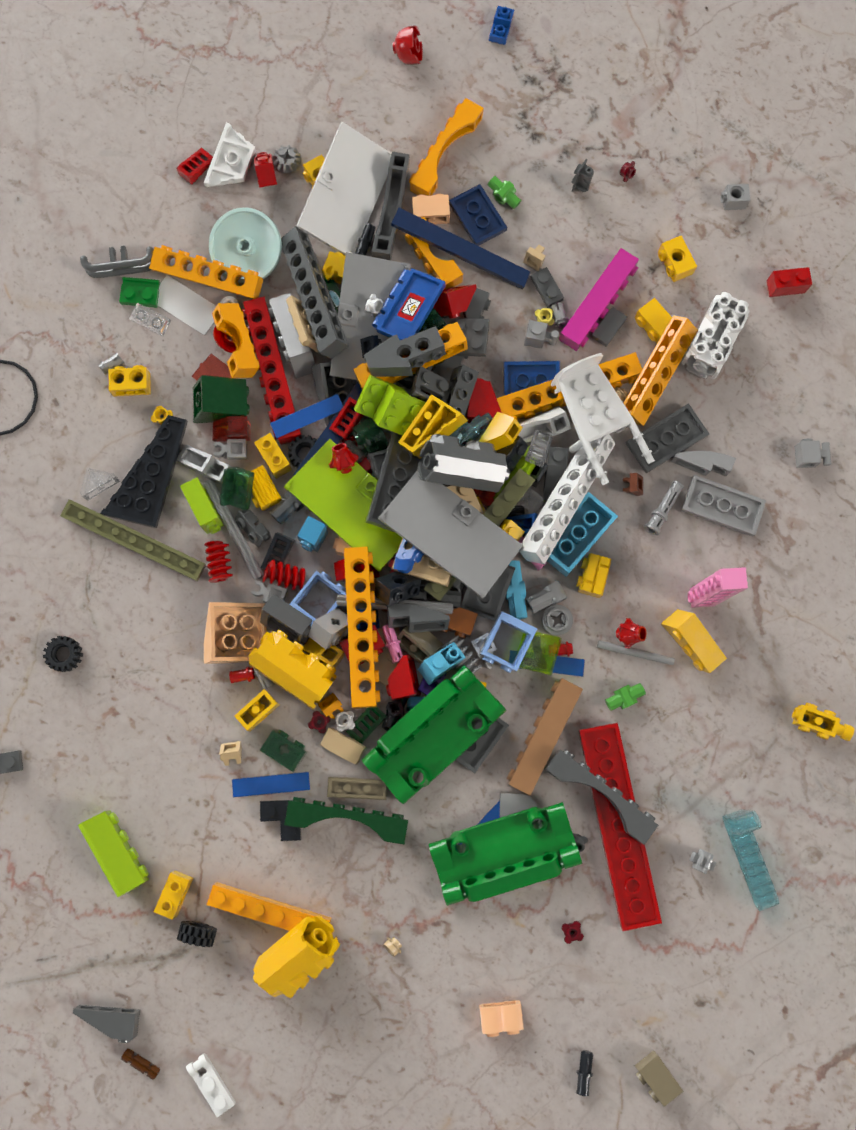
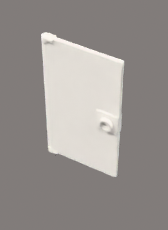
(345, 190)

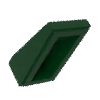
(378, 712)

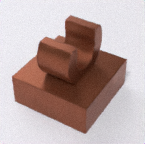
(636, 484)

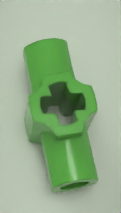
(504, 192)
(625, 696)

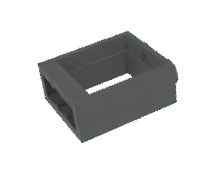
(282, 616)

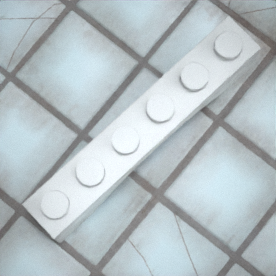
(551, 422)

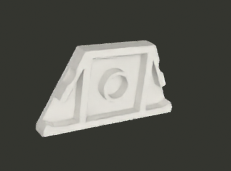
(230, 159)

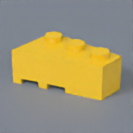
(432, 419)
(694, 640)

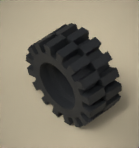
(296, 446)
(71, 662)
(197, 934)

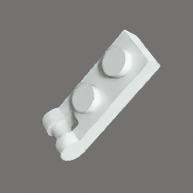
(211, 1085)

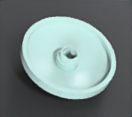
(247, 241)

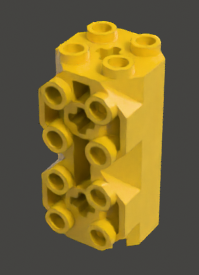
(292, 668)
(296, 955)

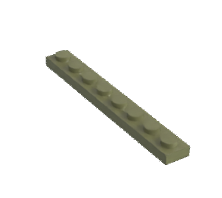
(497, 514)
(133, 540)

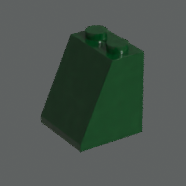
(219, 398)

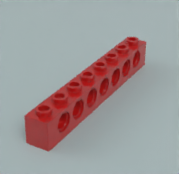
(258, 309)

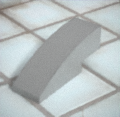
(705, 461)
(203, 463)

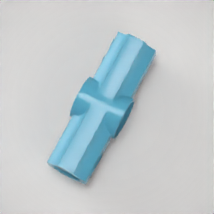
(517, 593)

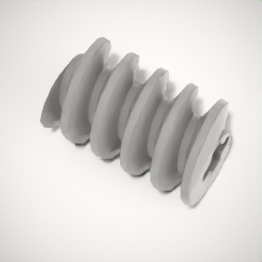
(469, 663)

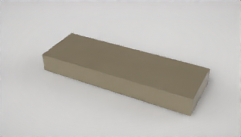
(356, 788)

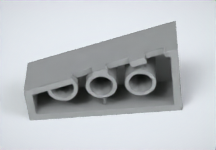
(299, 355)

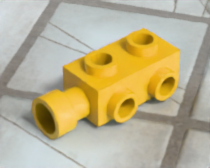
(816, 718)

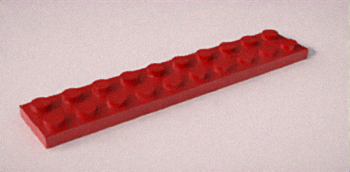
(624, 855)

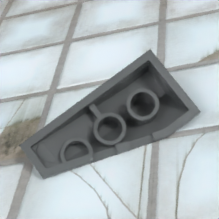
(329, 385)

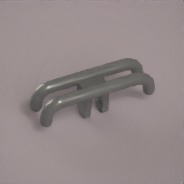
(118, 268)

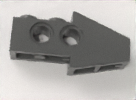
(387, 357)

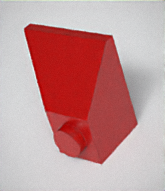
(454, 300)
(403, 680)

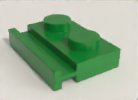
(139, 291)

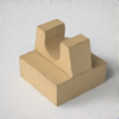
(534, 257)
(231, 751)

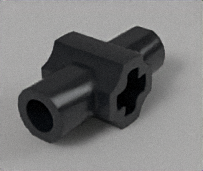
(392, 718)

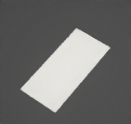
(186, 305)

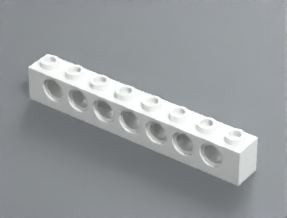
(563, 502)

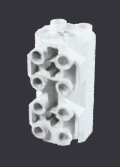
(716, 336)

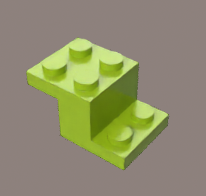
(388, 405)

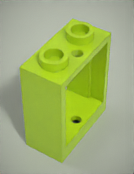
(202, 506)

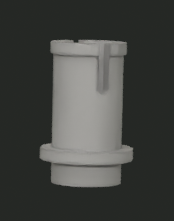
(560, 316)
(111, 363)
(265, 682)

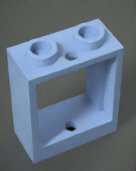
(325, 579)
(517, 624)

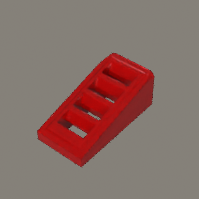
(183, 168)
(343, 415)

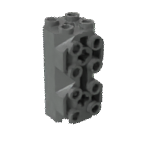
(467, 466)

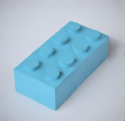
(581, 534)

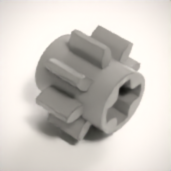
(702, 861)

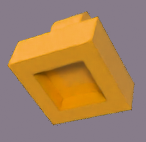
(330, 704)

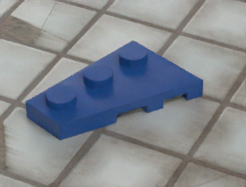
(525, 374)

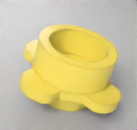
(547, 312)

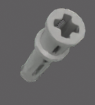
(660, 515)

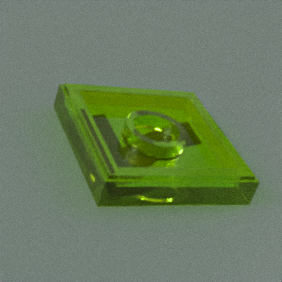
(541, 653)

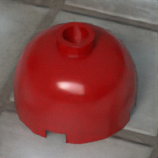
(408, 46)

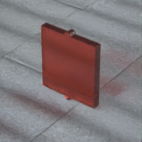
(212, 367)

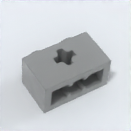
(330, 628)

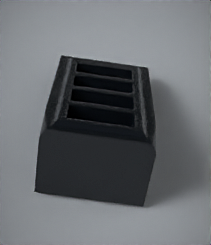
(278, 536)

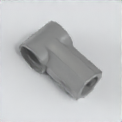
(548, 596)

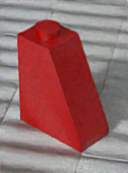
(482, 401)

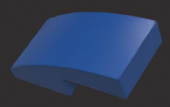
(501, 25)

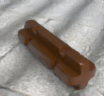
(140, 1063)

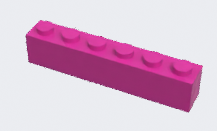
(598, 300)

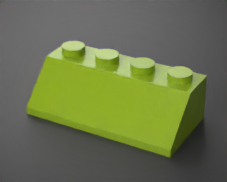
(114, 852)

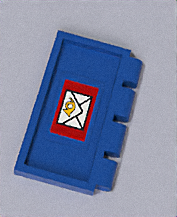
(408, 304)

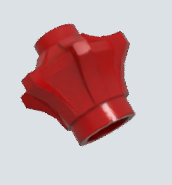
(342, 458)
(630, 633)

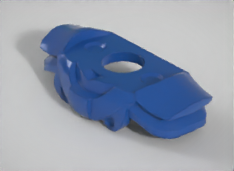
(406, 558)

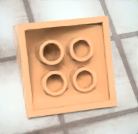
(232, 632)

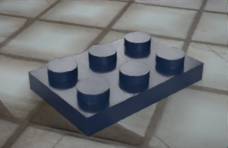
(478, 215)

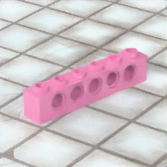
(718, 587)

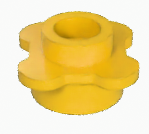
(158, 412)

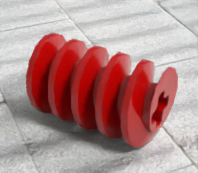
(217, 561)
(285, 575)

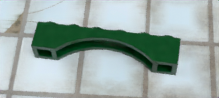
(303, 814)

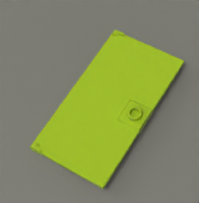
(343, 504)

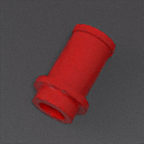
(565, 649)
(242, 675)

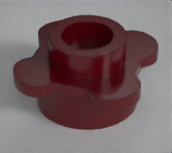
(628, 170)
(313, 724)
(567, 928)

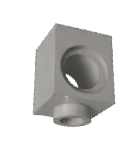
(741, 192)

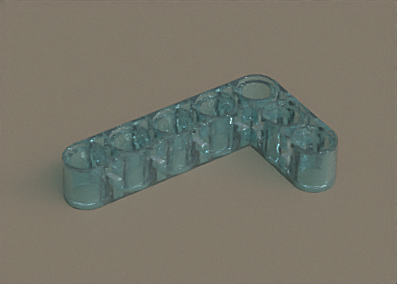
(740, 831)

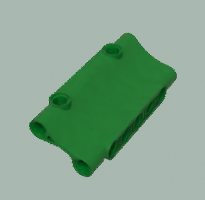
(433, 734)
(505, 854)

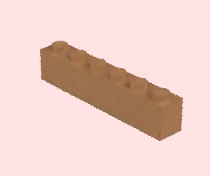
(545, 736)

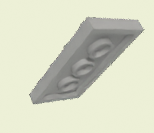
(723, 505)

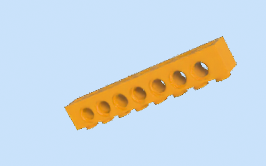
(628, 364)
(352, 557)

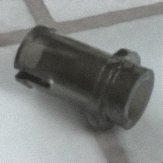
(355, 450)

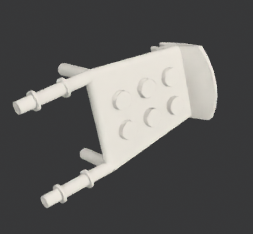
(595, 409)

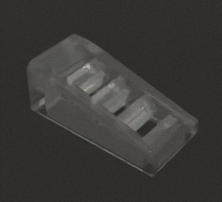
(538, 446)

